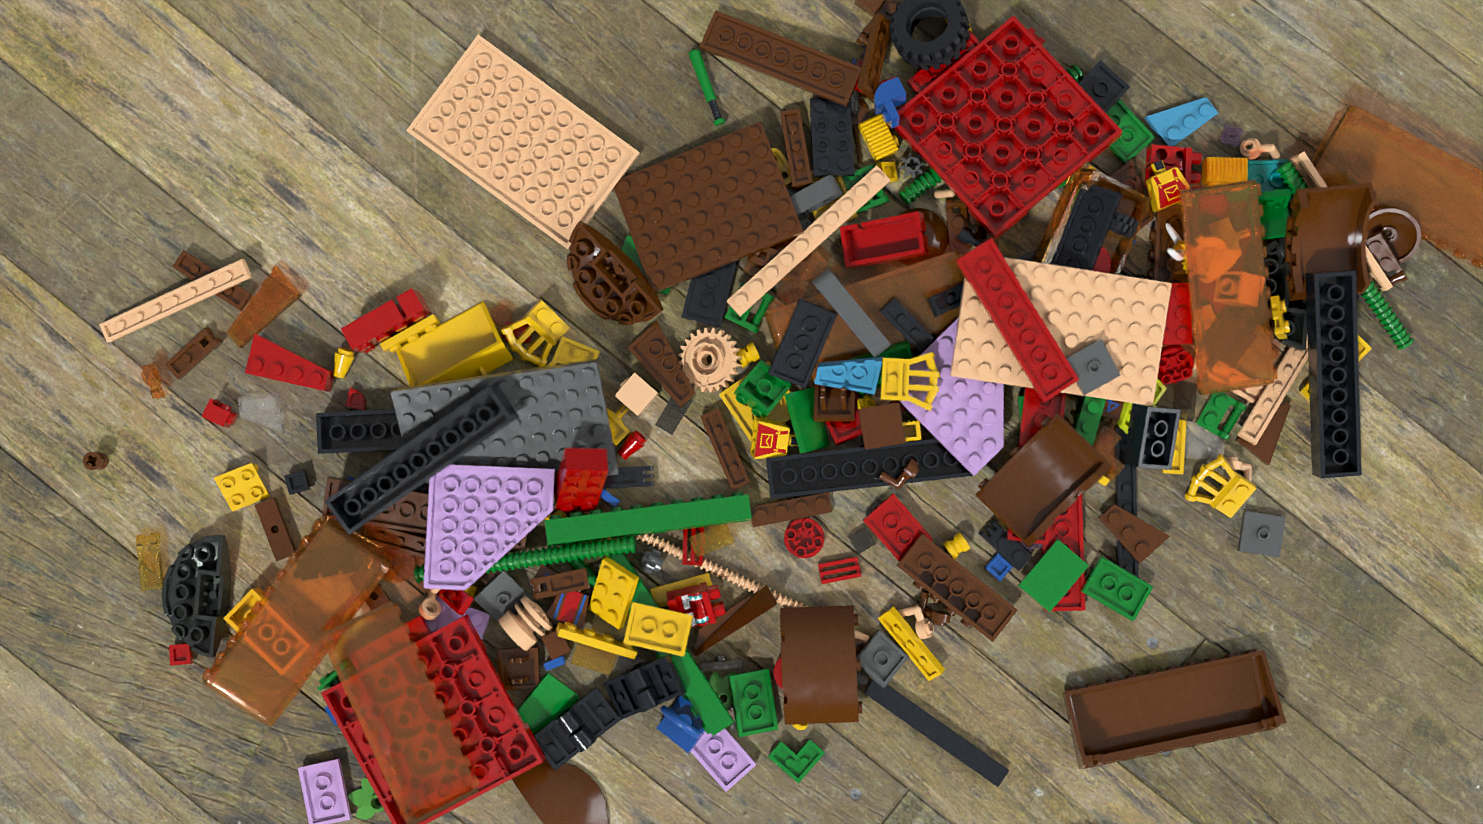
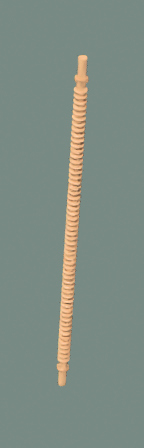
(724, 573)

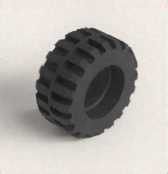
(933, 52)

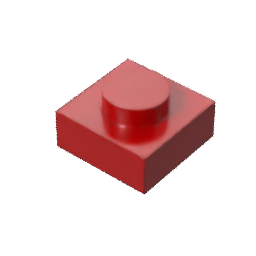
(180, 654)

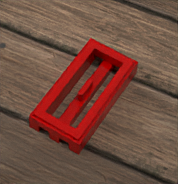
(684, 548)
(856, 567)

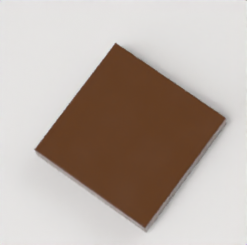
(881, 426)

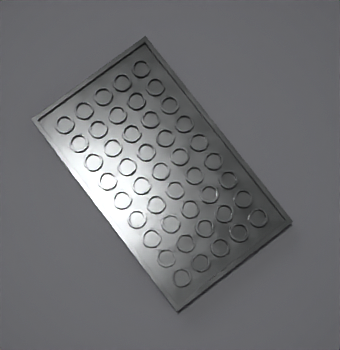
(556, 409)

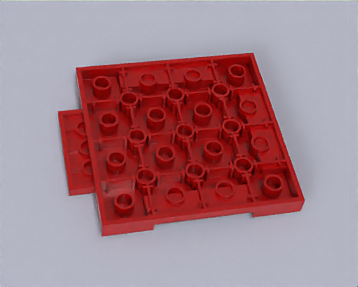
(1003, 125)
(473, 699)

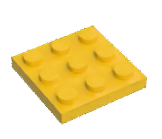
(743, 413)

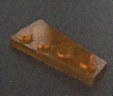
(263, 308)

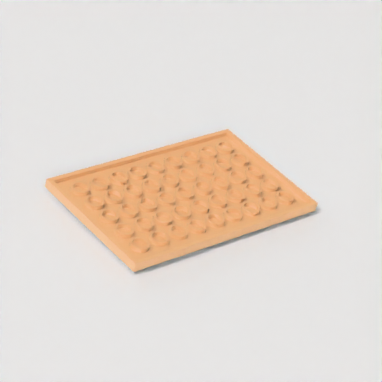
(522, 141)
(1077, 311)

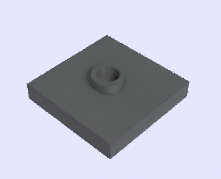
(1093, 366)
(1261, 533)
(500, 595)
(881, 658)

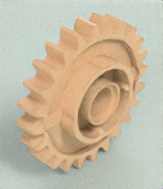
(723, 360)

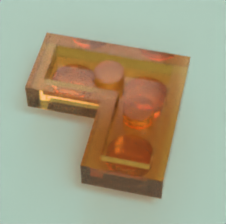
(1104, 444)

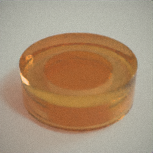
(501, 314)

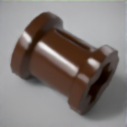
(91, 457)

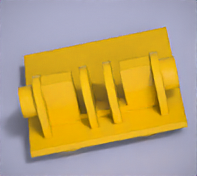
(242, 486)

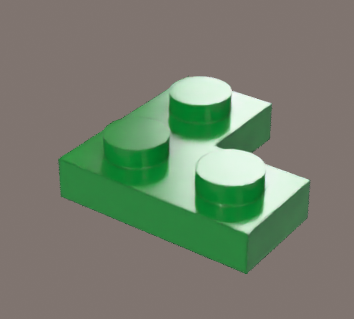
(799, 763)

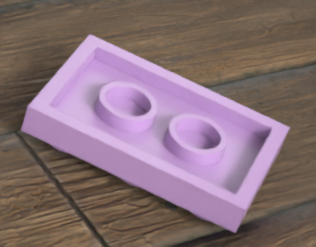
(447, 615)
(723, 758)
(324, 792)

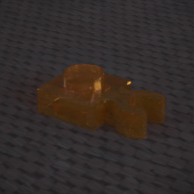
(152, 378)

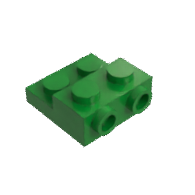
(761, 390)

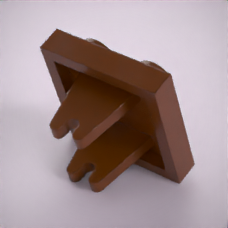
(834, 404)
(518, 667)

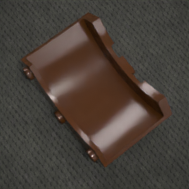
(1328, 234)
(1042, 479)
(819, 665)

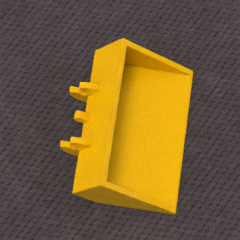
(456, 350)

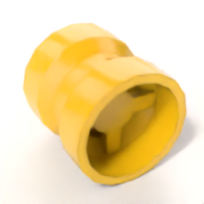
(748, 354)
(956, 546)

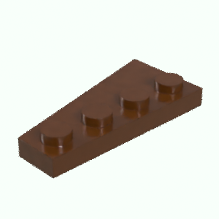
(661, 362)

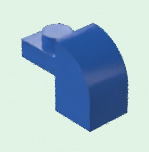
(887, 98)

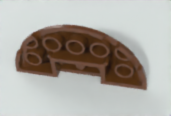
(609, 279)
(562, 795)

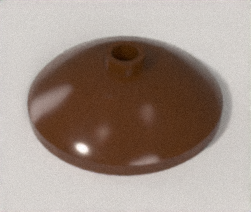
(1405, 230)
(935, 232)

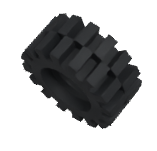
(1124, 225)

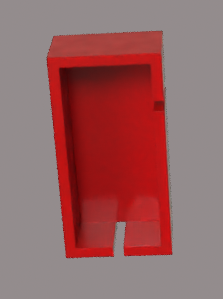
(884, 240)
(386, 321)
(580, 479)

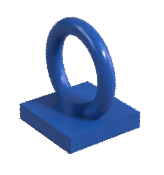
(681, 724)

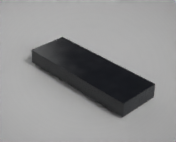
(907, 325)

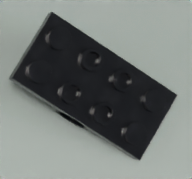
(831, 138)
(645, 687)
(576, 728)

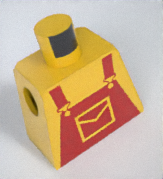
(1164, 186)
(770, 438)

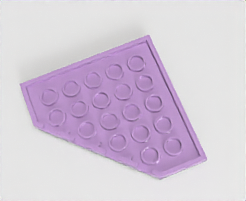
(965, 411)
(480, 517)

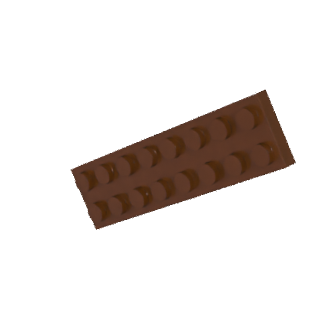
(781, 58)

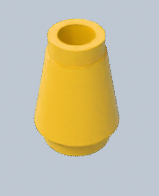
(342, 361)

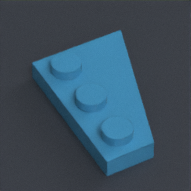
(1181, 121)
(852, 374)

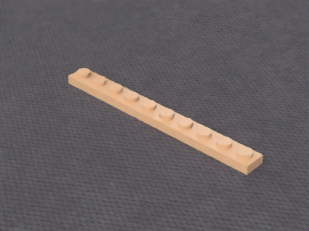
(809, 241)

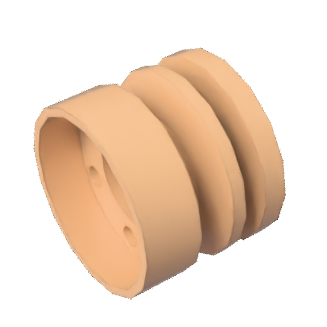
(525, 623)

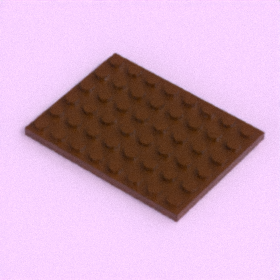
(707, 207)

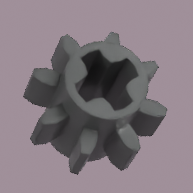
(915, 161)
(652, 561)

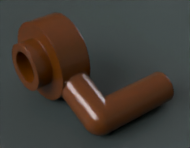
(908, 471)
(939, 618)

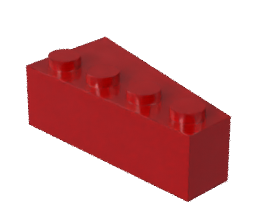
(280, 364)

